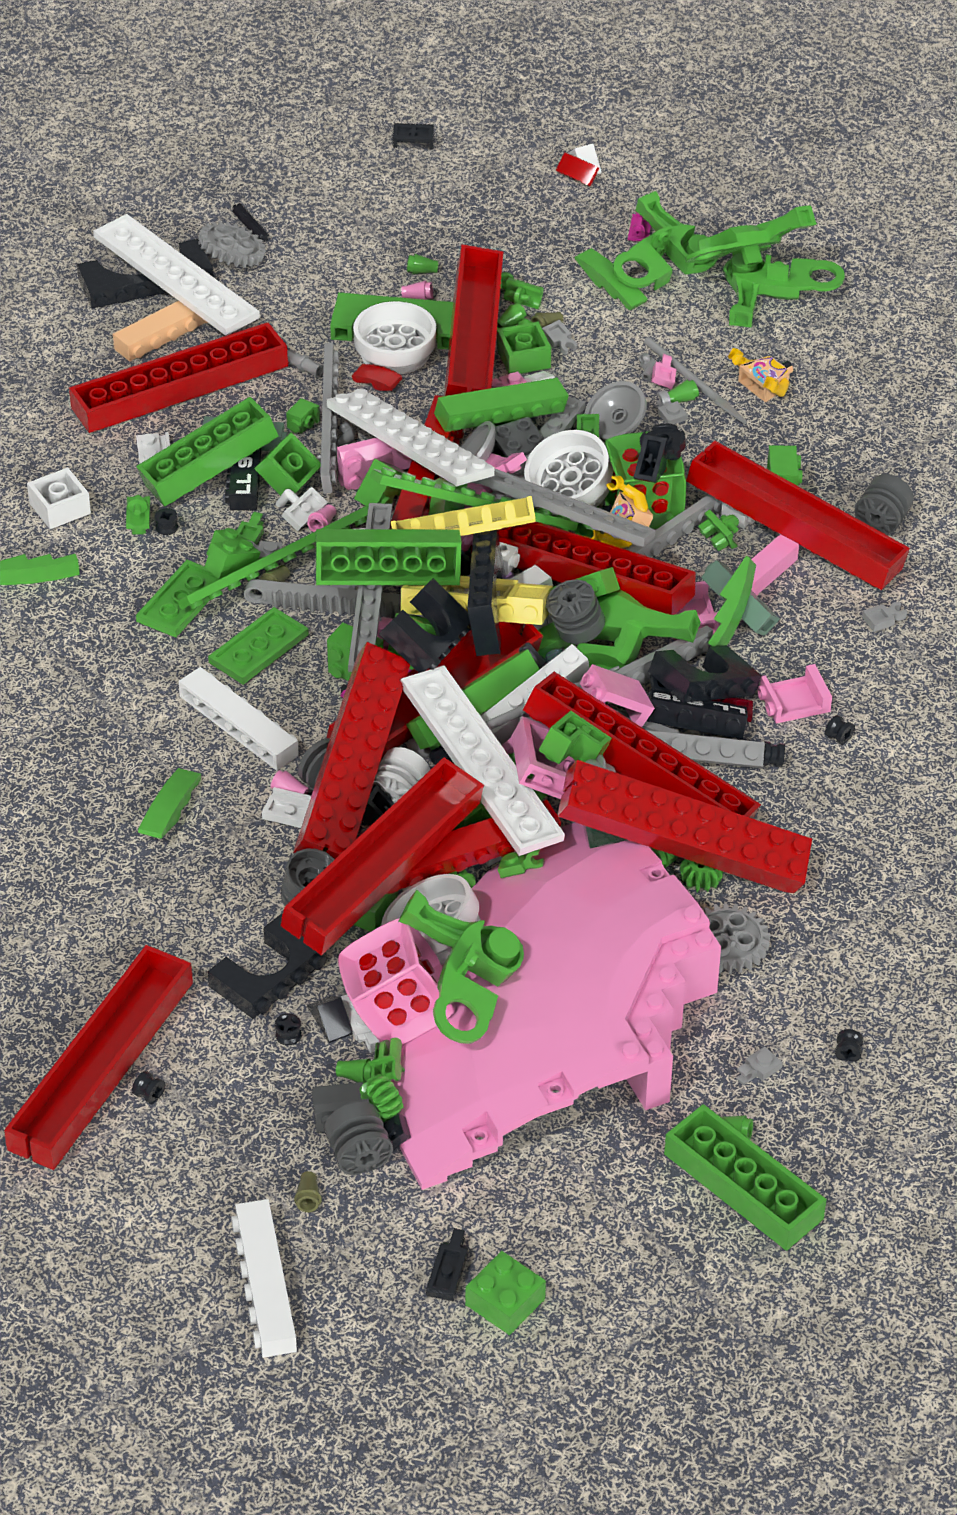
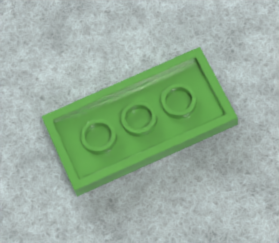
(163, 610)
(258, 645)

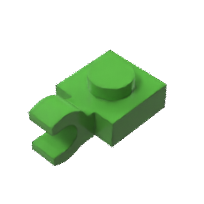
(253, 529)
(513, 864)

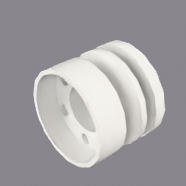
(400, 771)

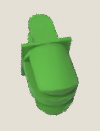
(388, 1059)

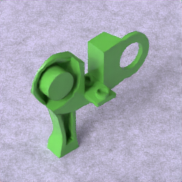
(670, 239)
(752, 239)
(773, 281)
(628, 624)
(483, 950)

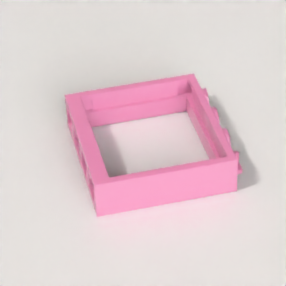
(546, 778)

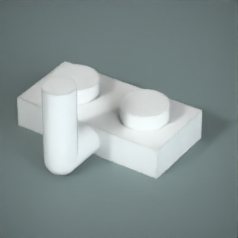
(301, 507)

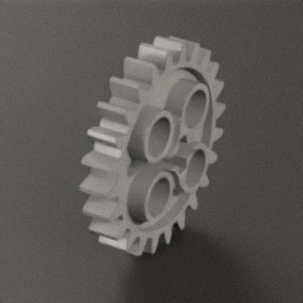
(231, 244)
(740, 936)

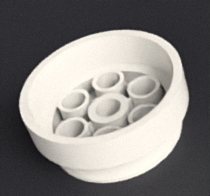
(395, 336)
(572, 465)
(445, 894)

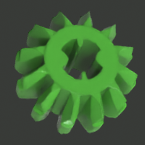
(699, 875)
(382, 1095)

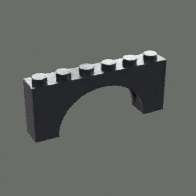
(108, 287)
(482, 598)

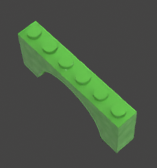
(350, 305)

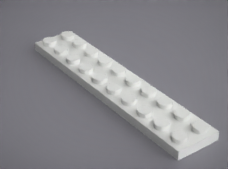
(176, 274)
(410, 437)
(480, 754)

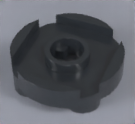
(675, 437)

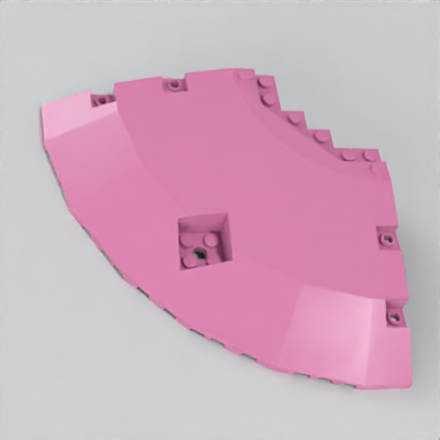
(588, 1007)

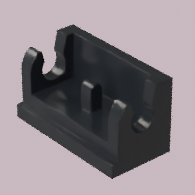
(413, 133)

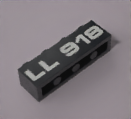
(243, 483)
(701, 716)

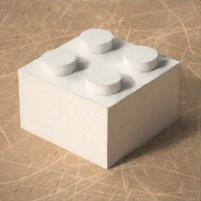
(58, 498)

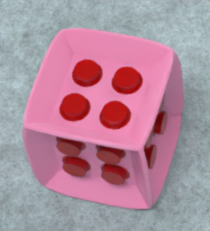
(393, 981)

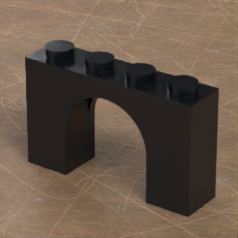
(414, 643)
(725, 676)
(257, 993)

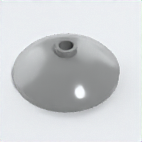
(619, 408)
(481, 440)

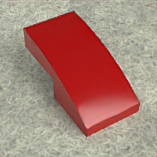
(577, 169)
(380, 377)

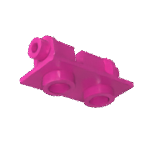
(639, 228)

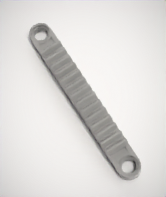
(315, 597)

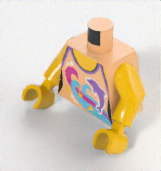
(762, 376)
(629, 505)

